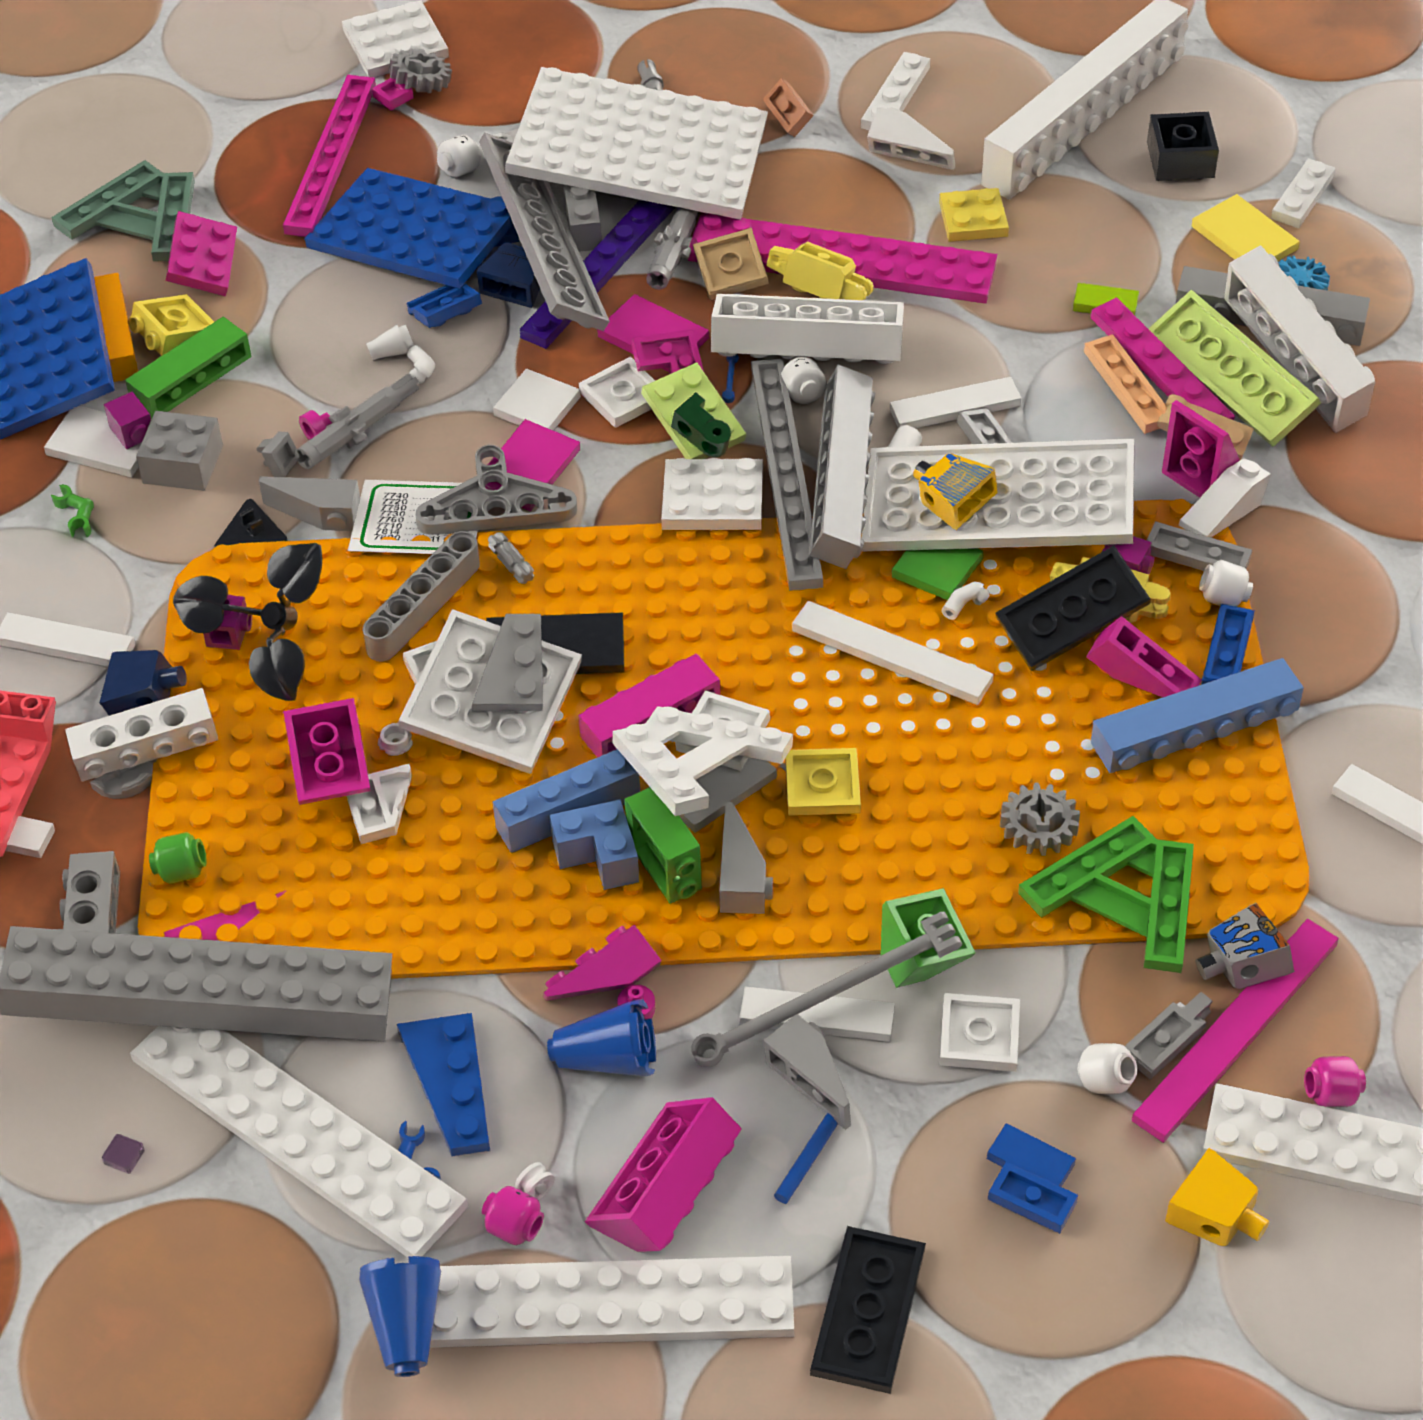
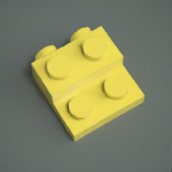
(167, 321)

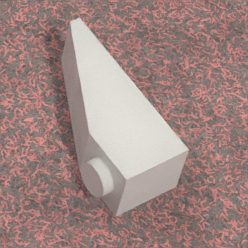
(902, 137)
(1227, 499)

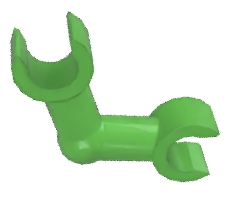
(83, 505)

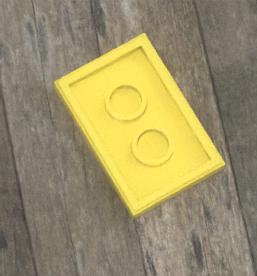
(1240, 227)

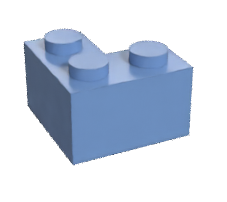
(597, 835)

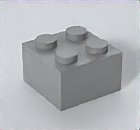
(179, 450)

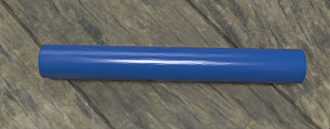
(806, 1159)

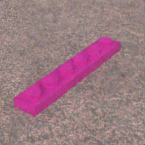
(1155, 357)

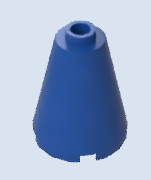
(607, 1042)
(402, 1309)

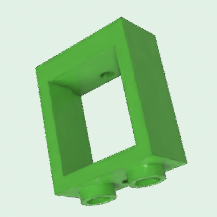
(664, 845)

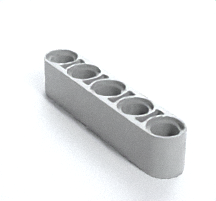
(421, 596)

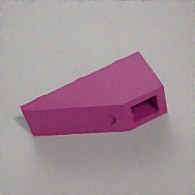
(612, 968)

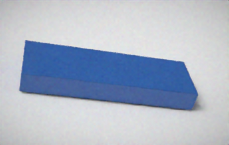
(1228, 642)

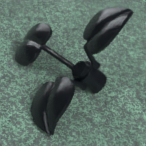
(282, 663)

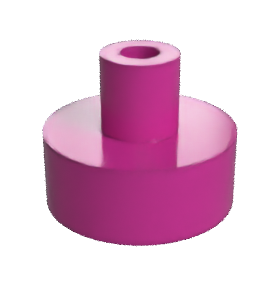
(313, 424)
(637, 992)

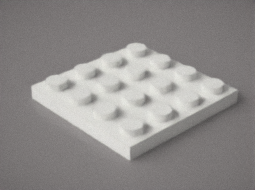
(447, 686)

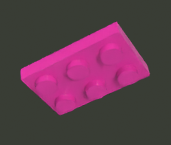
(201, 253)

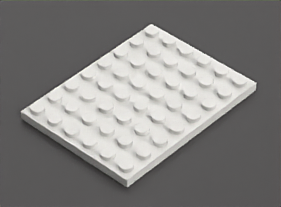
(638, 142)

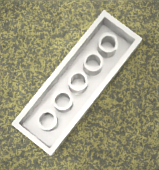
(807, 328)
(1299, 337)

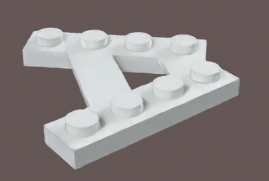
(715, 741)

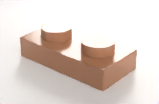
(788, 107)

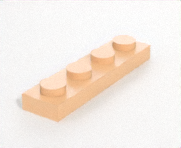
(1126, 382)

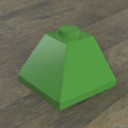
(903, 924)

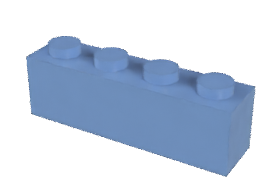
(524, 815)

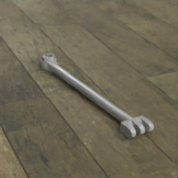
(933, 938)

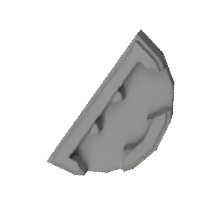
(124, 782)

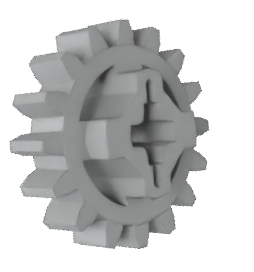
(420, 70)
(1039, 819)

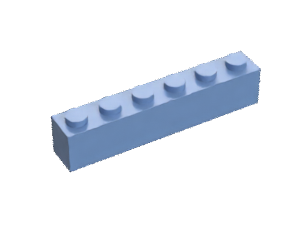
(1196, 715)

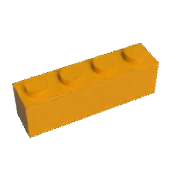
(116, 326)

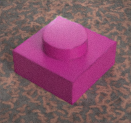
(392, 94)

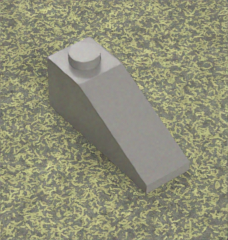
(317, 501)
(742, 869)
(803, 1059)

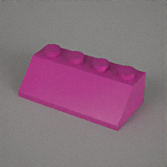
(665, 1174)

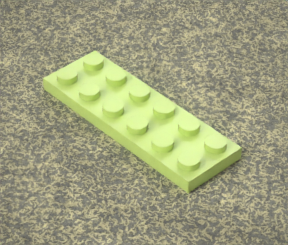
(1235, 368)

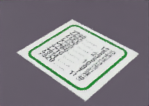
(389, 510)

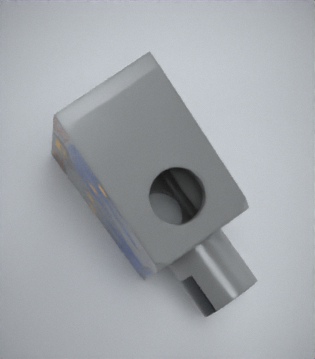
(1246, 950)

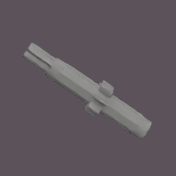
(672, 247)
(349, 425)

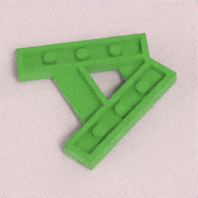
(1085, 880)

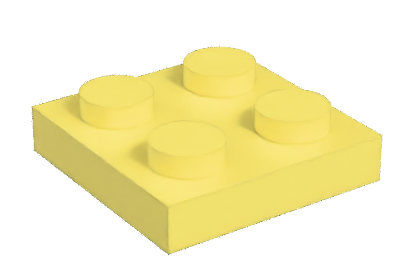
(973, 214)
(823, 781)

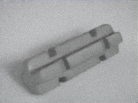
(511, 558)

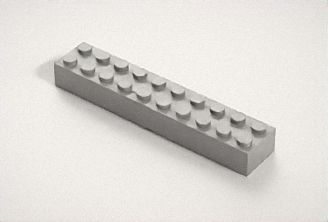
(195, 983)

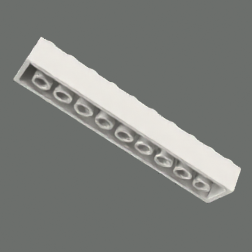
(1083, 97)

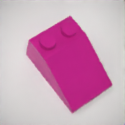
(1196, 450)
(326, 751)

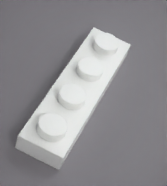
(898, 86)

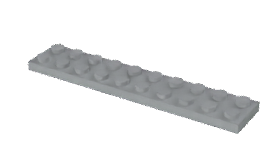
(546, 241)

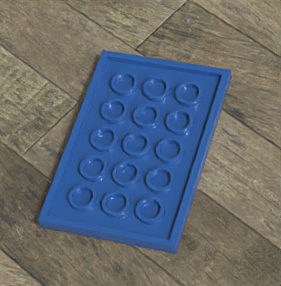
(412, 227)
(51, 348)

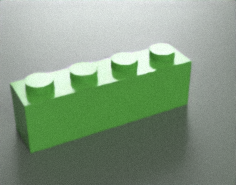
(190, 366)

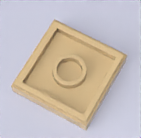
(730, 263)

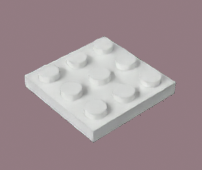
(388, 31)
(712, 494)

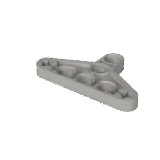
(478, 500)

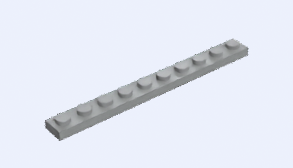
(786, 475)

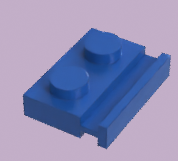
(443, 304)

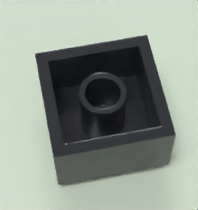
(1182, 146)

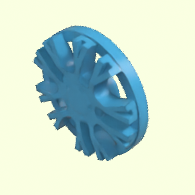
(1300, 272)

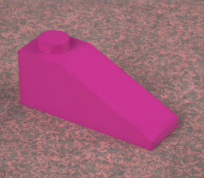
(1139, 661)

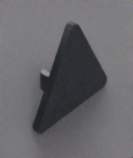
(250, 526)

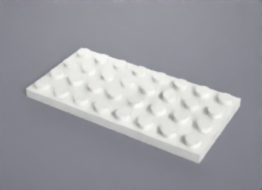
(1044, 497)

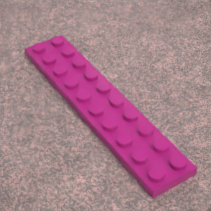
(884, 261)

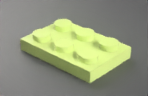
(673, 390)

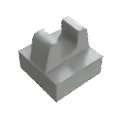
(278, 453)

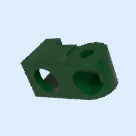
(701, 428)

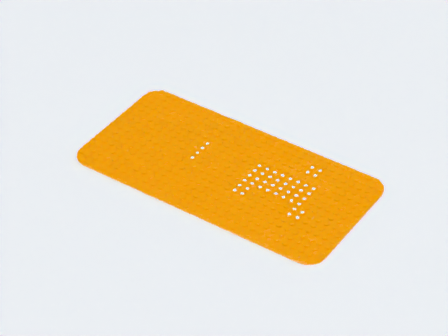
(928, 762)

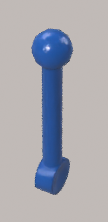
(728, 395)

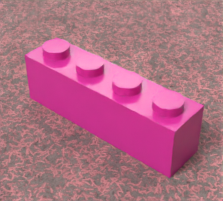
(675, 687)

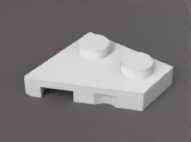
(380, 810)

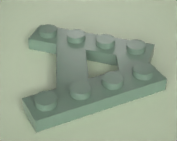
(111, 208)

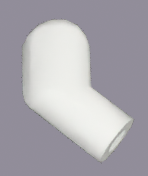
(423, 363)
(961, 596)

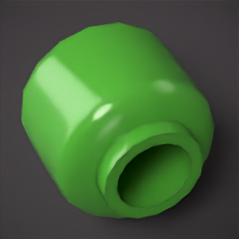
(178, 858)

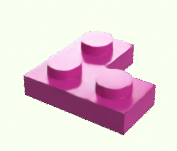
(666, 350)

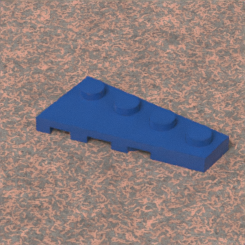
(449, 1073)

